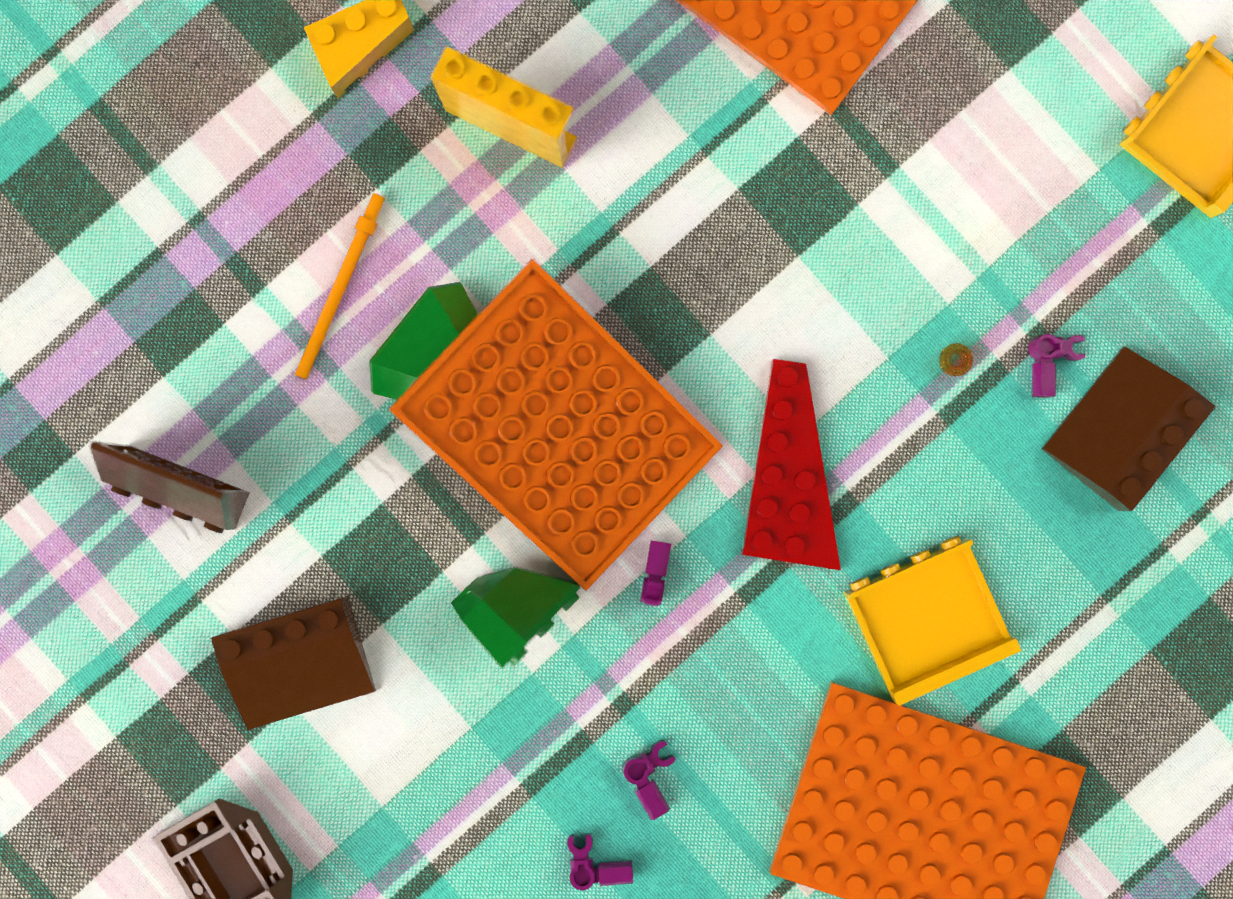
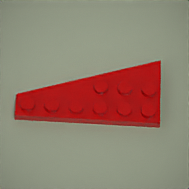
(789, 493)

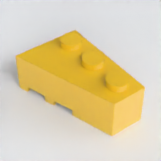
(357, 38)

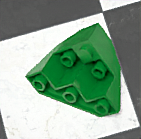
(420, 338)
(511, 608)

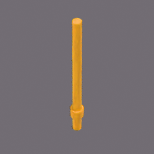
(365, 226)

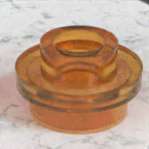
(965, 355)

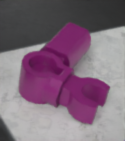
(1044, 350)
(656, 567)
(636, 772)
(606, 874)

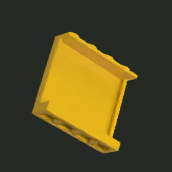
(503, 106)
(1190, 130)
(930, 620)

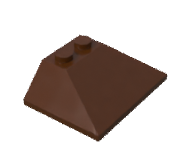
(226, 855)

